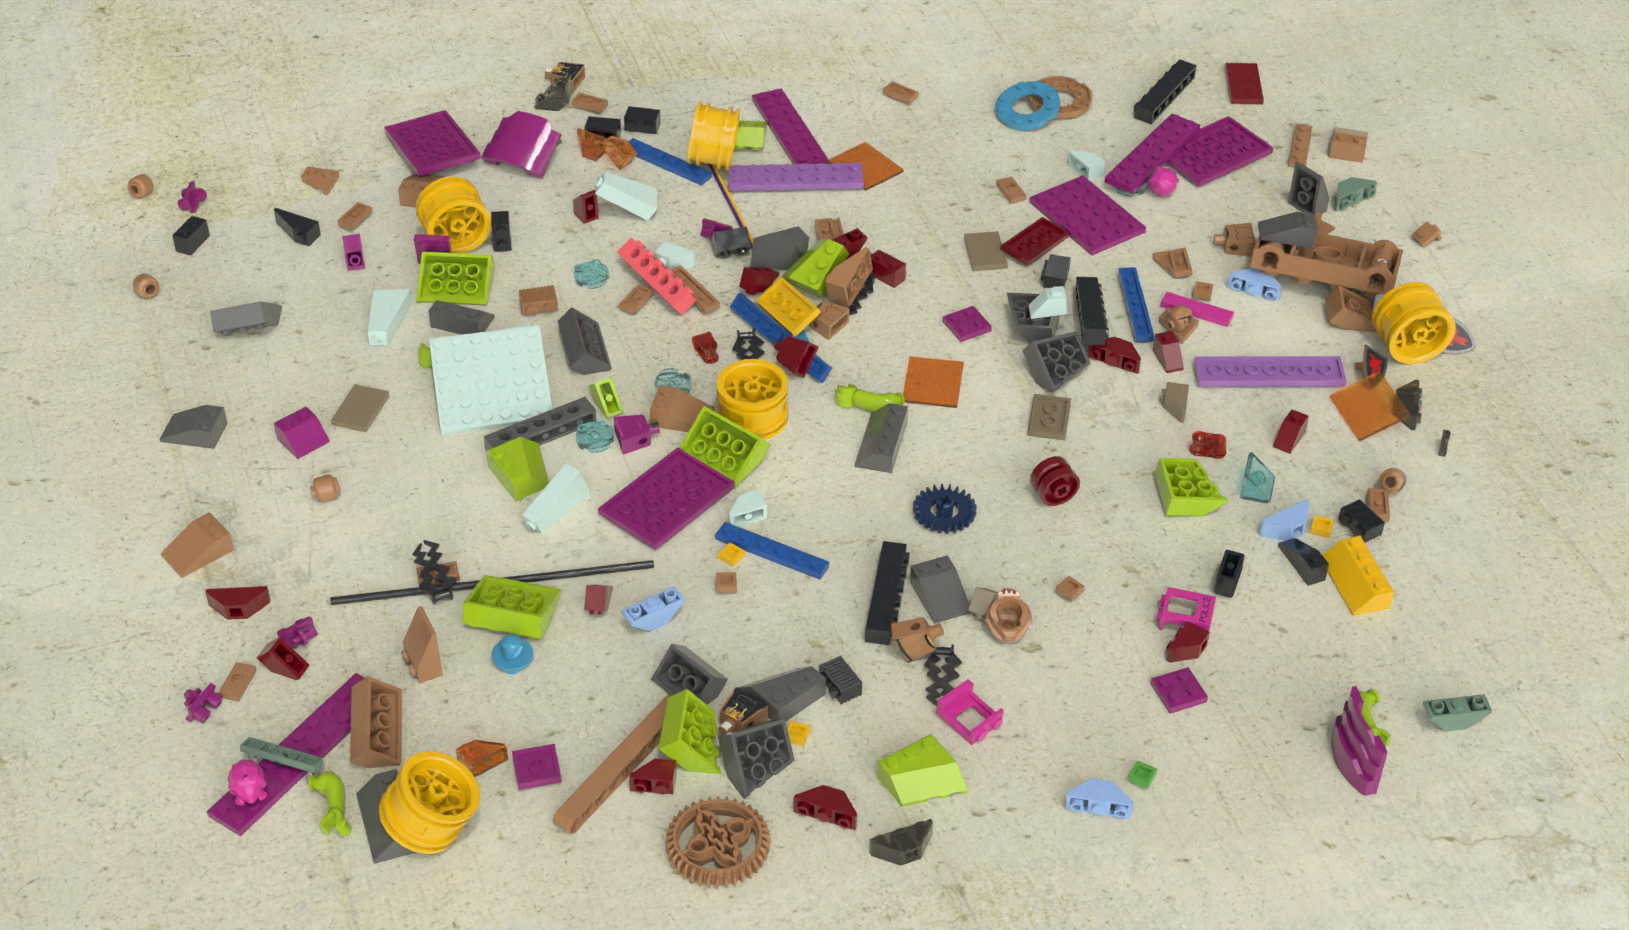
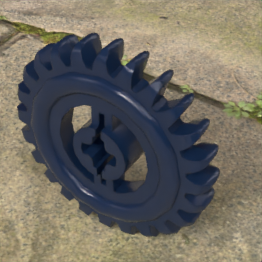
(944, 503)

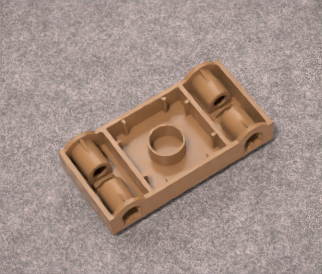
(1334, 262)

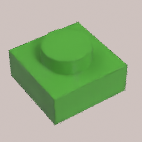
(1142, 774)

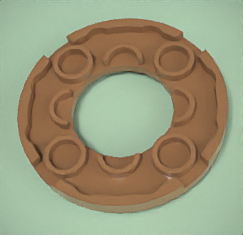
(1061, 83)

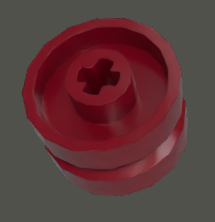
(1055, 481)

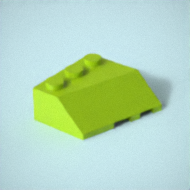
(814, 266)
(518, 467)
(1186, 488)
(690, 733)
(920, 772)

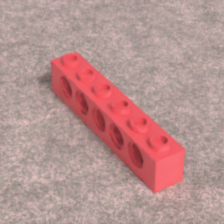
(656, 276)

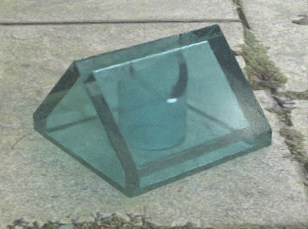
(1257, 481)

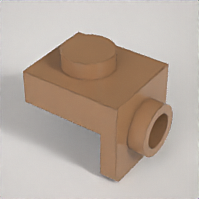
(1426, 234)

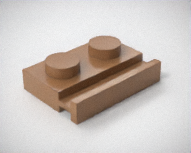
(828, 228)

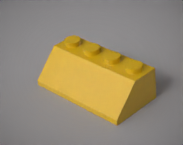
(1358, 577)

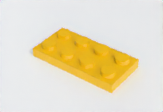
(788, 306)

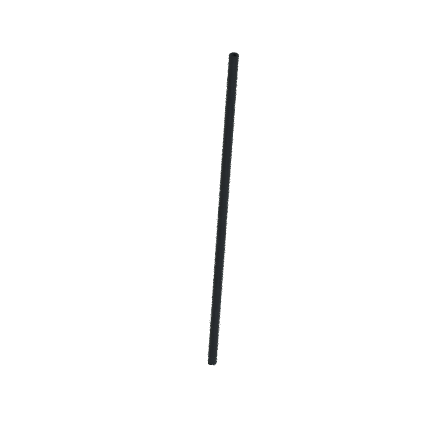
(471, 584)

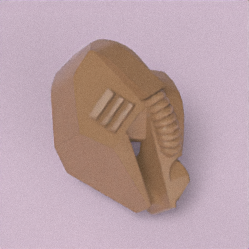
(1008, 616)

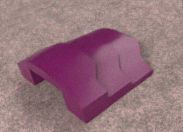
(523, 142)
(1356, 749)

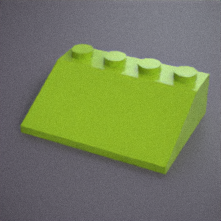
(751, 134)
(455, 278)
(724, 445)
(510, 606)

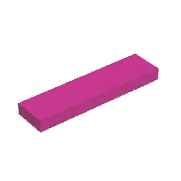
(1199, 309)

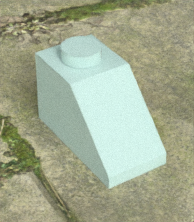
(1086, 164)
(674, 256)
(1049, 303)
(748, 509)

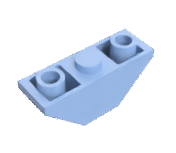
(1255, 283)
(1286, 523)
(654, 610)
(1099, 798)

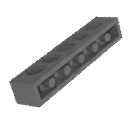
(547, 425)

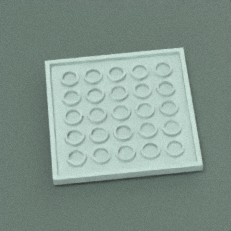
(489, 379)

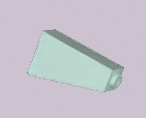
(628, 194)
(386, 314)
(556, 499)

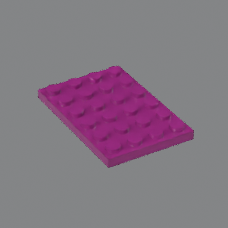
(432, 143)
(1218, 151)
(1087, 215)
(666, 498)

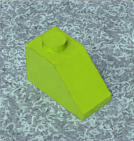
(606, 397)

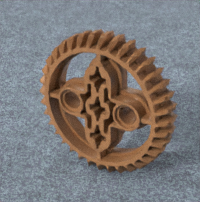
(717, 842)

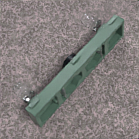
(281, 755)

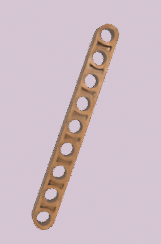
(612, 771)

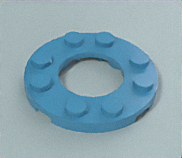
(1028, 121)

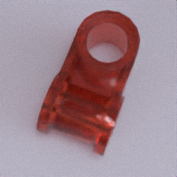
(706, 347)
(1209, 445)

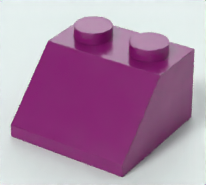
(301, 432)

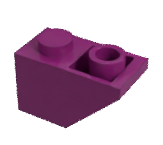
(353, 252)

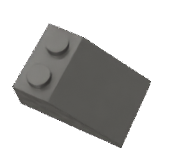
(1308, 190)
(1290, 229)
(779, 248)
(196, 427)
(939, 589)

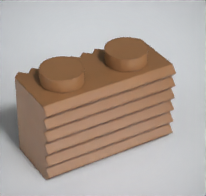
(538, 300)

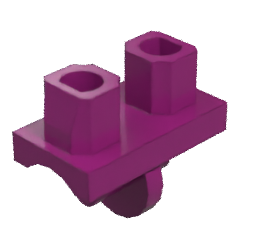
(191, 197)
(712, 226)
(298, 633)
(197, 709)

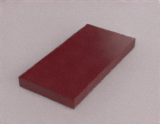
(1244, 83)
(1034, 241)

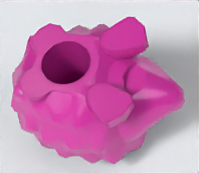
(1163, 181)
(247, 782)

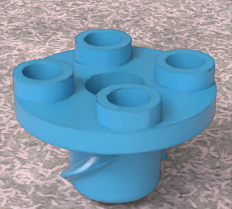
(512, 654)

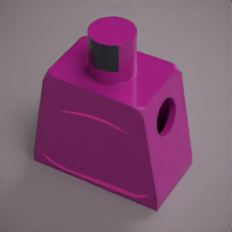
(634, 432)

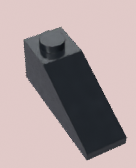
(299, 228)
(1306, 560)

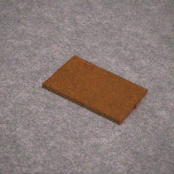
(875, 165)
(933, 382)
(1369, 406)

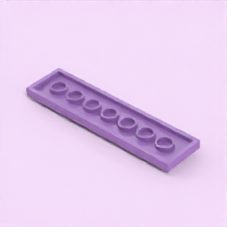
(795, 176)
(1269, 371)

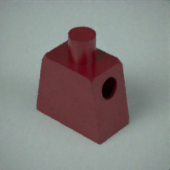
(795, 354)

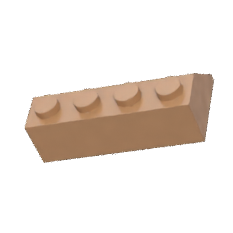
(376, 724)

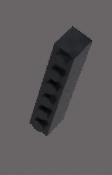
(1165, 91)
(1091, 311)
(886, 592)

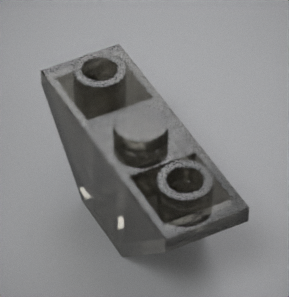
(555, 95)
(1409, 396)
(902, 844)

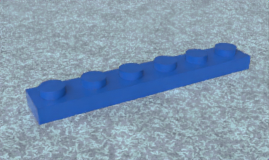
(670, 163)
(1136, 304)
(772, 550)

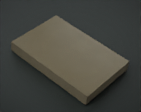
(985, 251)
(360, 408)
(1049, 417)

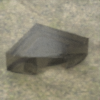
(1444, 443)

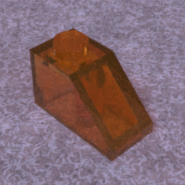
(589, 144)
(618, 151)
(482, 755)

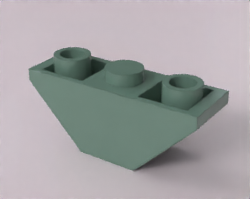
(1353, 191)
(1457, 712)

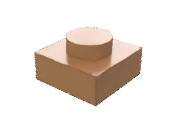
(1203, 290)
(726, 582)
(1070, 588)

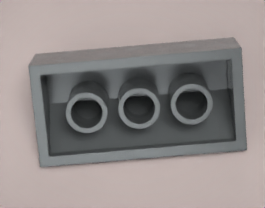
(583, 343)
(883, 438)
(381, 844)

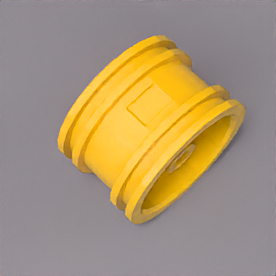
(713, 135)
(454, 210)
(1413, 323)
(754, 396)
(429, 802)

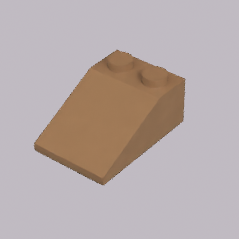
(1348, 144)
(412, 187)
(848, 278)
(1349, 310)
(675, 409)
(198, 545)
(422, 648)

